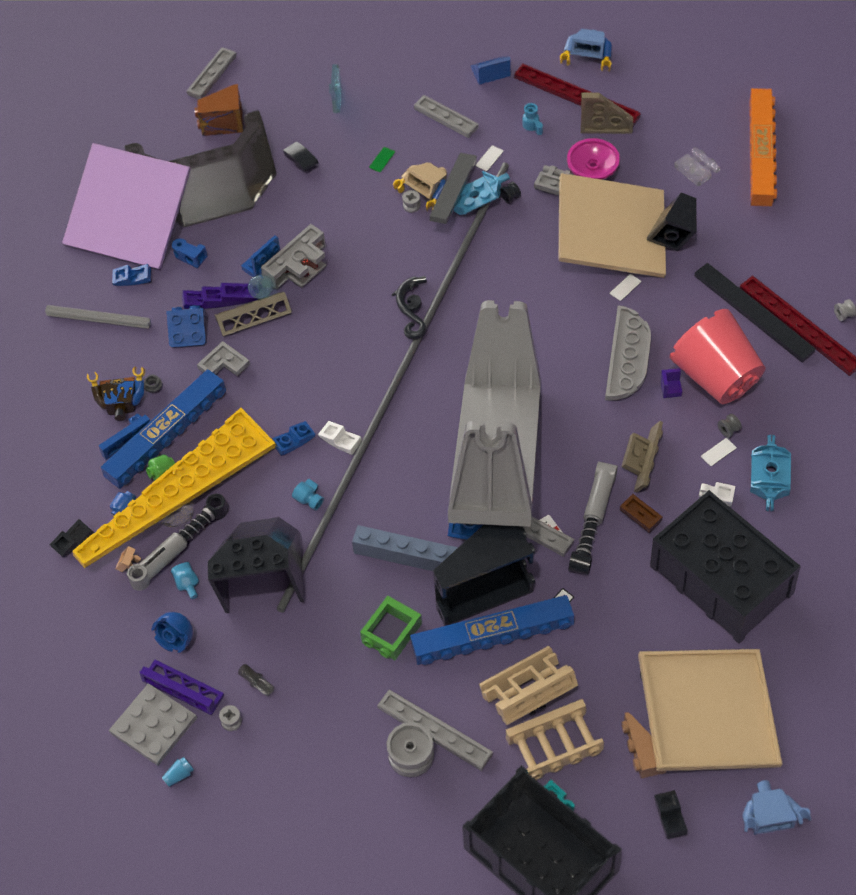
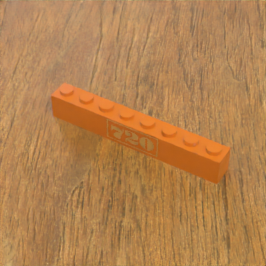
(761, 147)

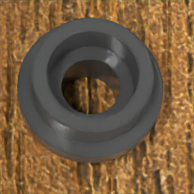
(152, 379)

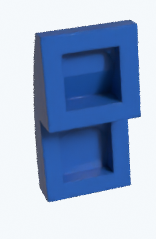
(131, 276)

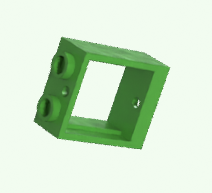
(399, 611)

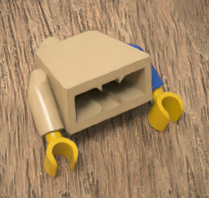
(425, 179)

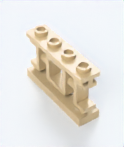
(533, 695)

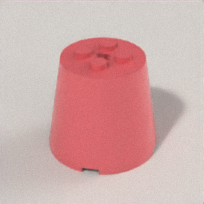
(719, 357)

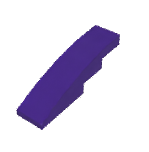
(216, 297)

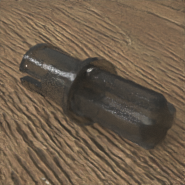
(256, 679)

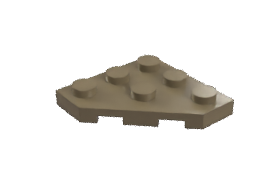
(603, 116)

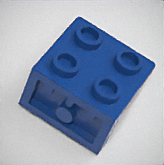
(261, 256)

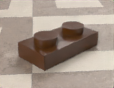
(641, 513)

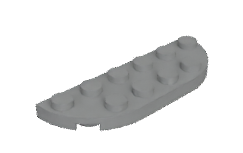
(628, 354)

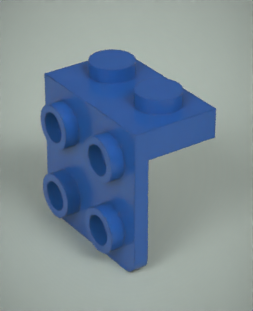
(186, 326)

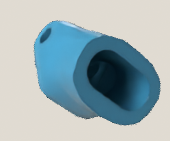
(185, 578)

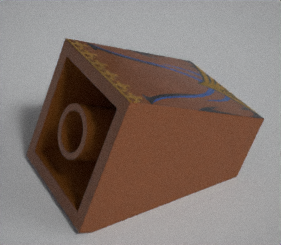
(220, 112)

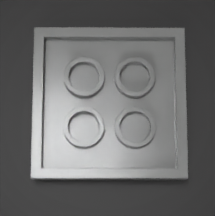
(153, 724)

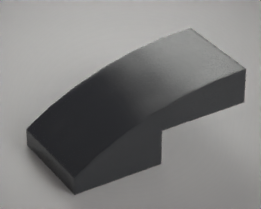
(301, 156)
(68, 541)
(670, 814)

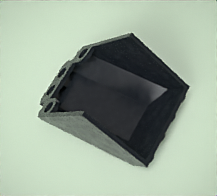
(256, 549)

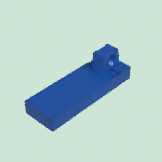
(117, 441)

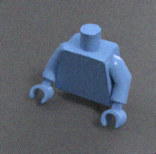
(772, 810)

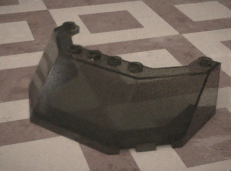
(226, 177)

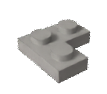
(225, 357)

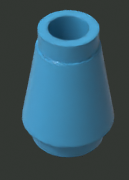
(178, 772)

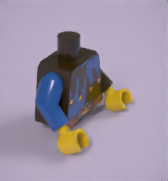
(119, 395)

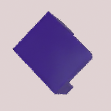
(671, 383)

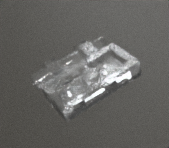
(693, 169)

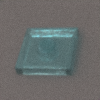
(335, 88)

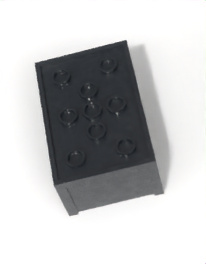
(724, 565)
(539, 842)

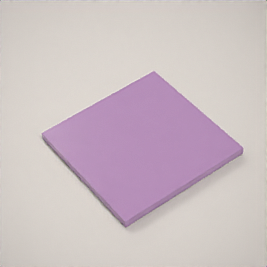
(126, 206)

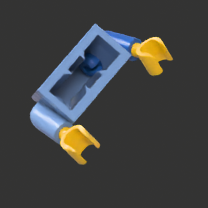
(589, 44)

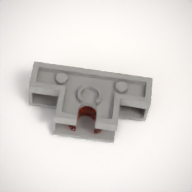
(298, 259)

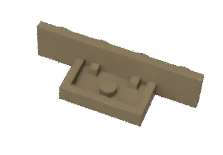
(640, 455)

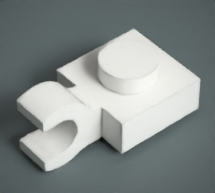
(721, 490)

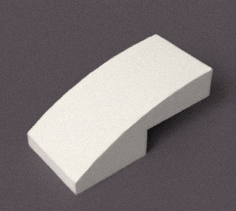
(339, 438)

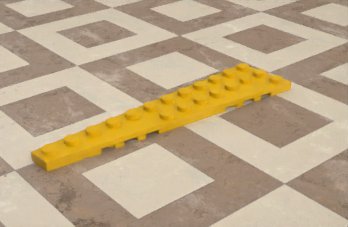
(214, 460)

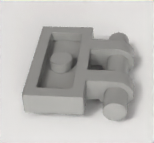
(548, 181)

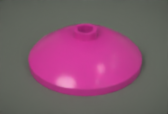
(593, 158)

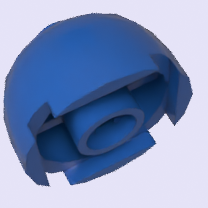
(173, 631)

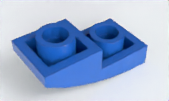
(295, 438)

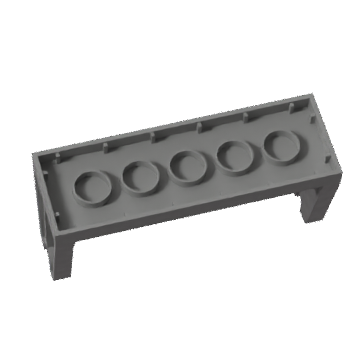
(498, 423)

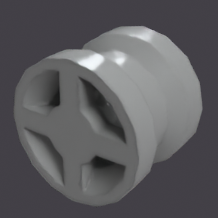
(413, 205)
(845, 310)
(234, 721)

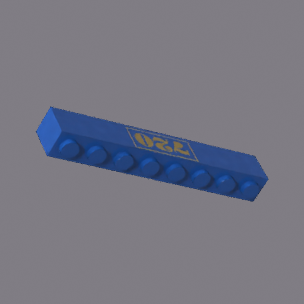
(163, 429)
(492, 630)

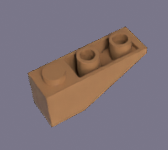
(641, 745)

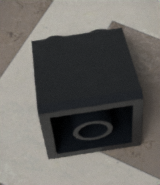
(676, 223)

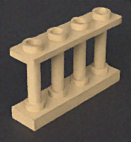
(556, 720)

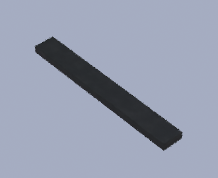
(755, 312)

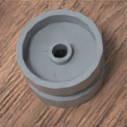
(410, 749)

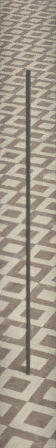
(386, 400)

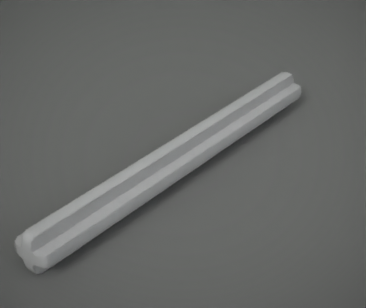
(97, 316)

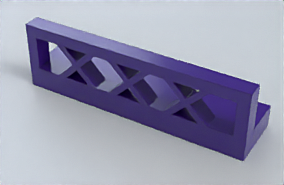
(180, 691)

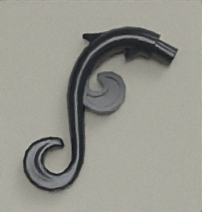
(408, 309)

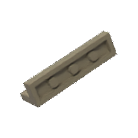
(246, 308)

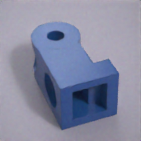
(188, 253)

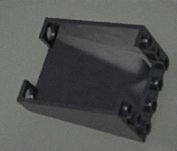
(484, 573)

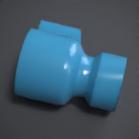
(531, 119)
(305, 494)

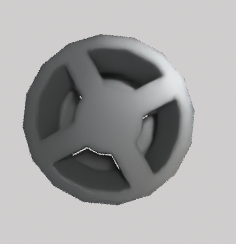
(729, 425)

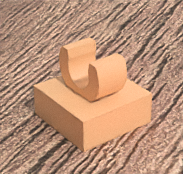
(126, 559)

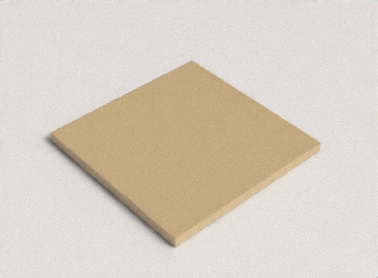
(609, 225)
(709, 710)

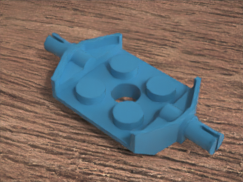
(486, 188)
(769, 484)

